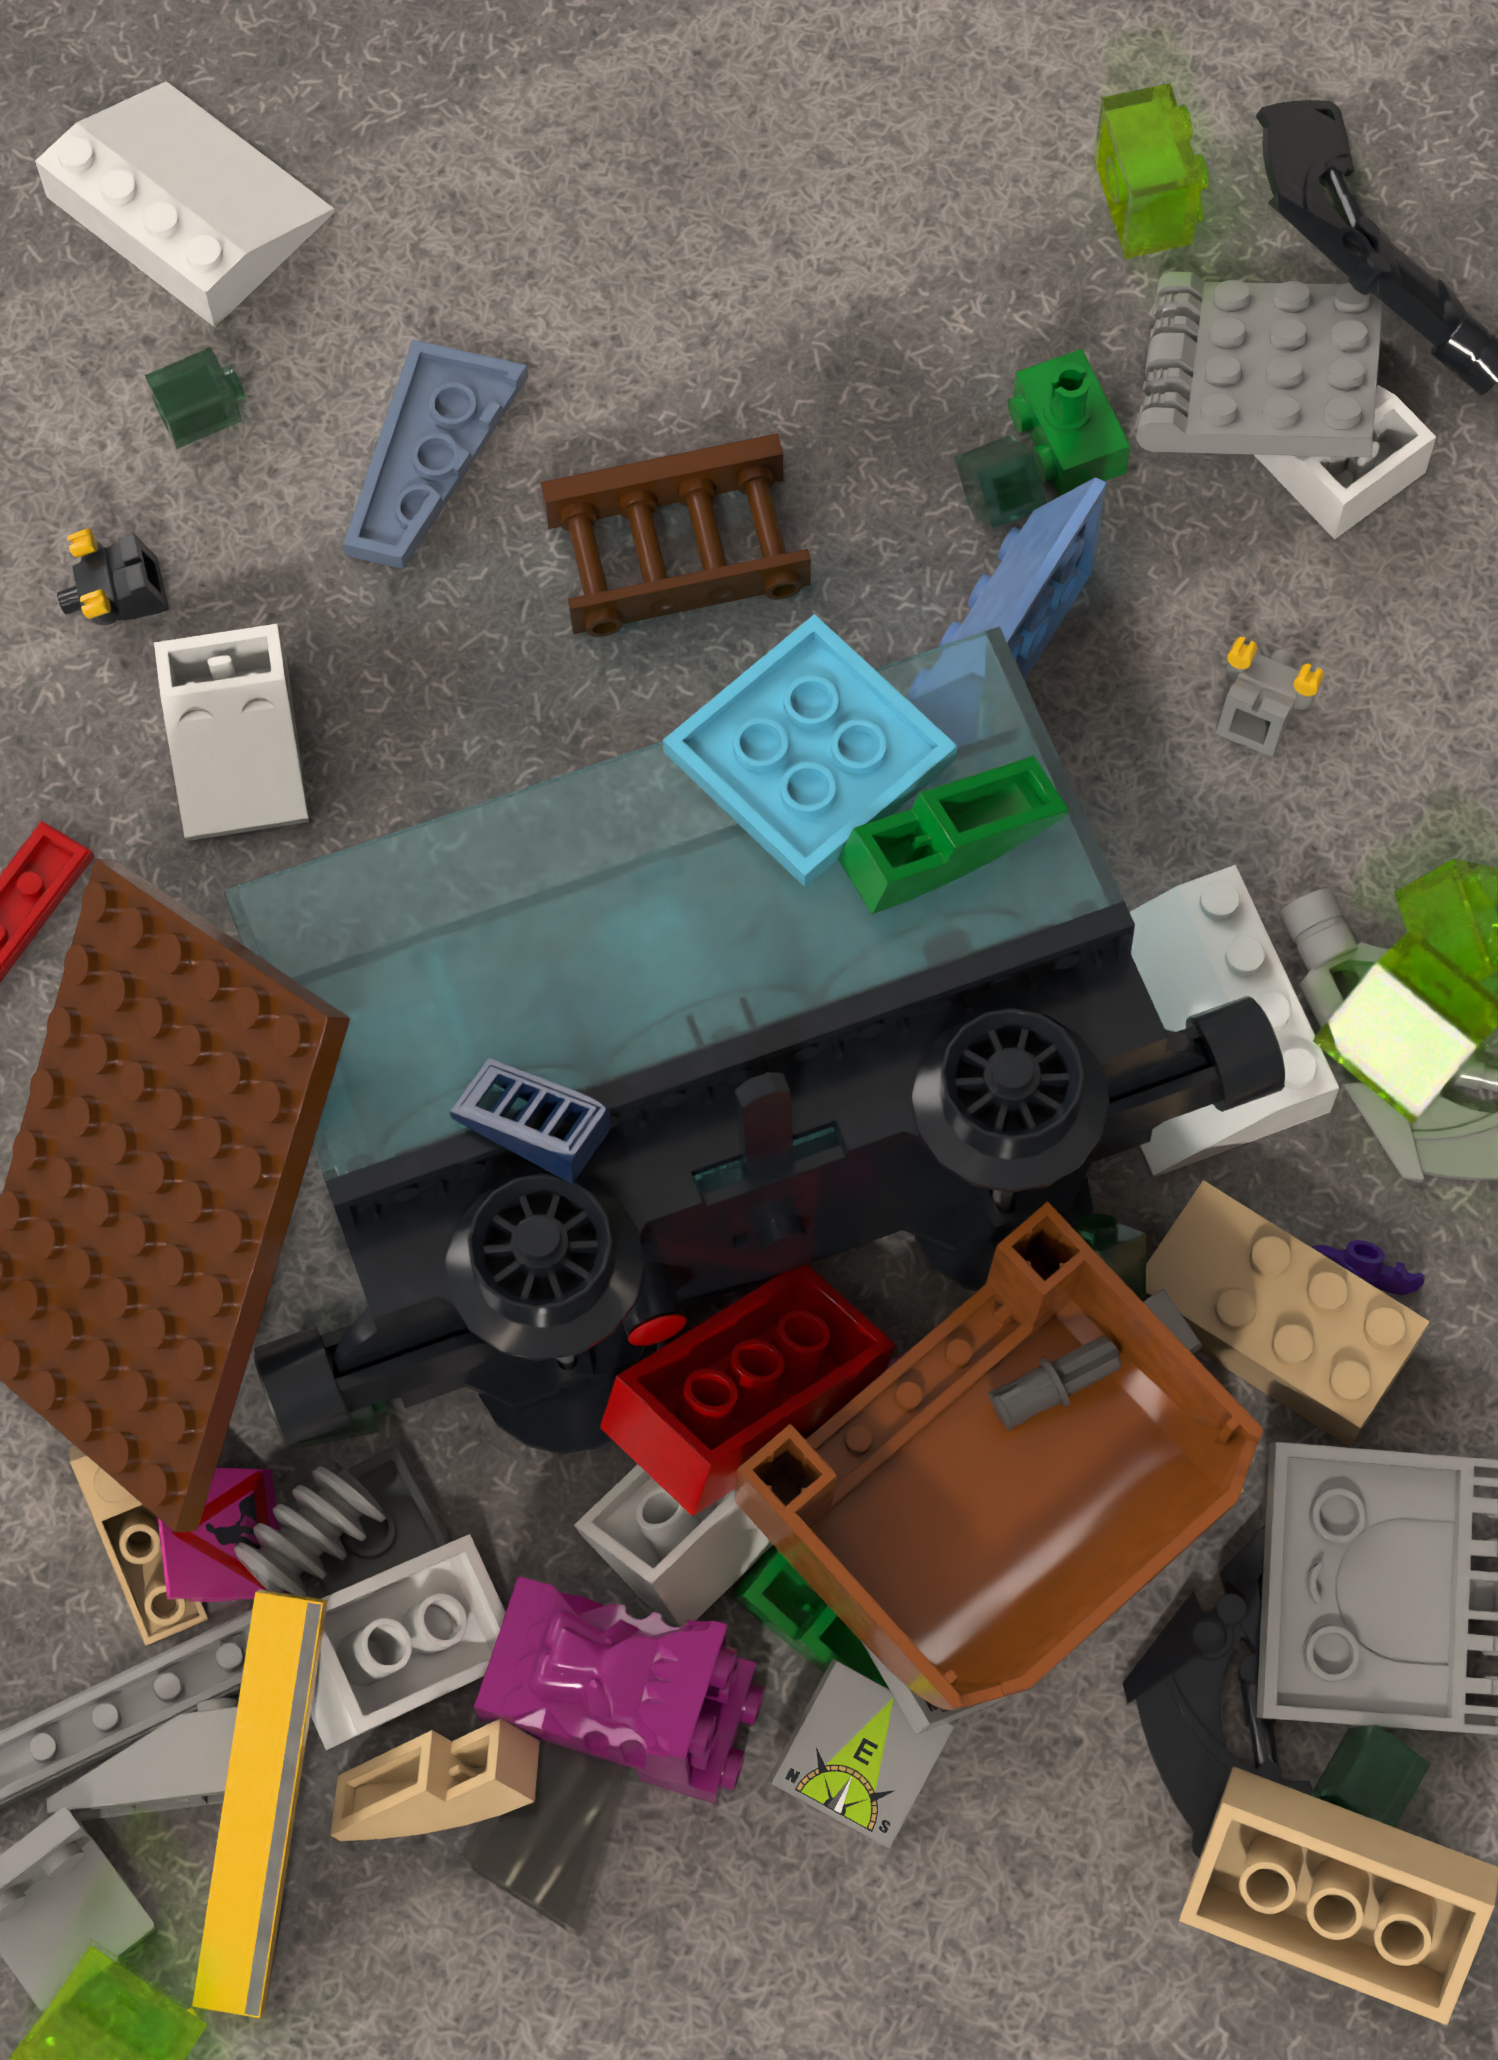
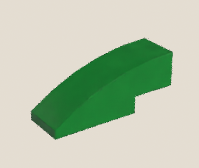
(950, 833)
(801, 1618)

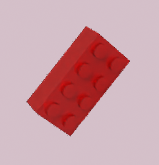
(741, 1378)

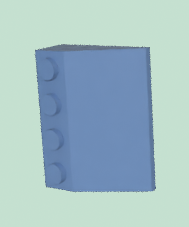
(1037, 575)

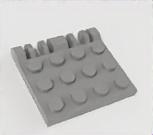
(1261, 368)
(1375, 1589)

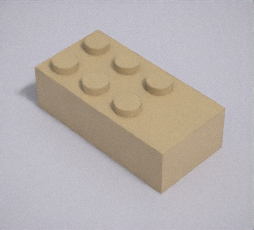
(1283, 1313)
(1341, 1895)

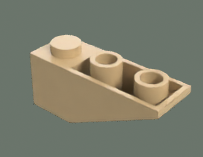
(135, 1551)

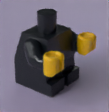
(113, 580)

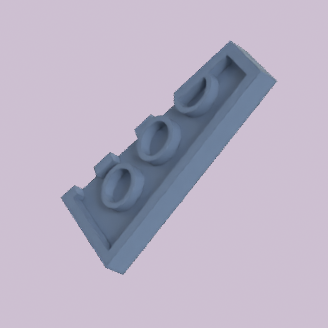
(430, 438)

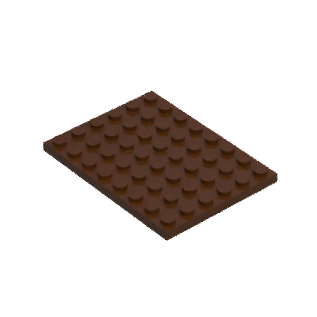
(156, 1185)

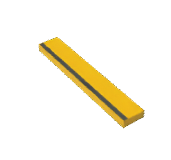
(259, 1803)

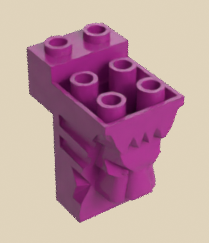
(623, 1688)

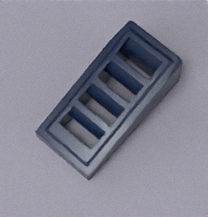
(560, 1157)

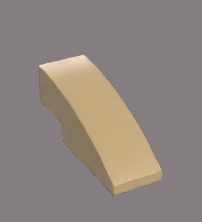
(437, 1784)

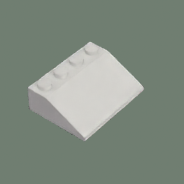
(181, 198)
(1204, 950)

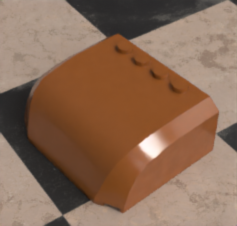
(993, 1549)

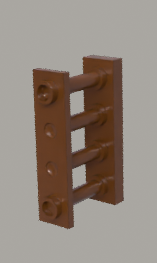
(693, 481)

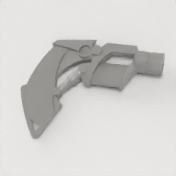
(1448, 1137)

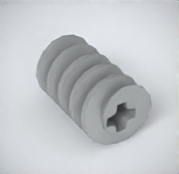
(309, 1531)

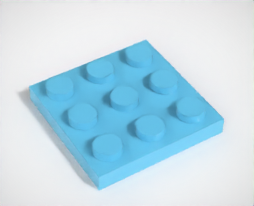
(809, 749)

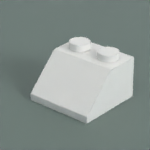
(665, 1553)

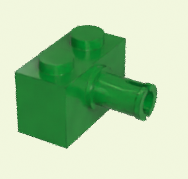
(1068, 422)

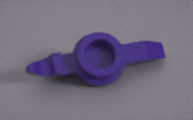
(1367, 1263)

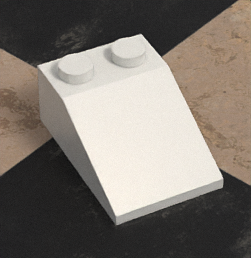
(404, 1640)

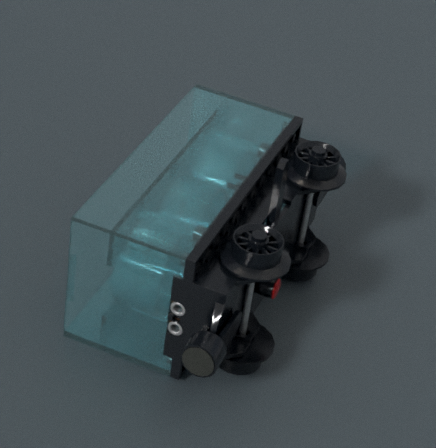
(762, 1053)

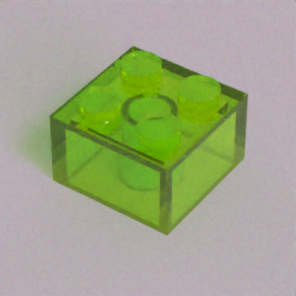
(1149, 170)

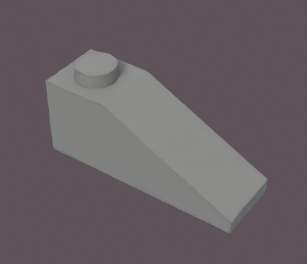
(165, 1770)

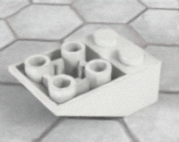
(1350, 488)
(231, 732)

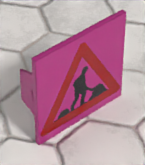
(203, 1561)

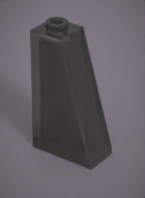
(558, 1845)

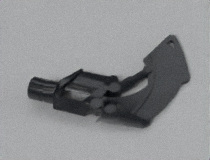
(1310, 148)
(1180, 1695)

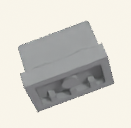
(56, 1898)

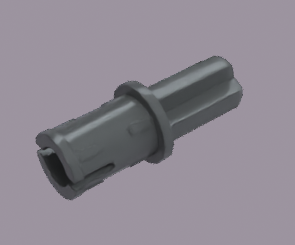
(1054, 1381)

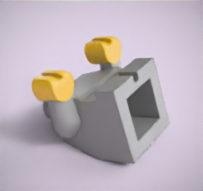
(1264, 695)

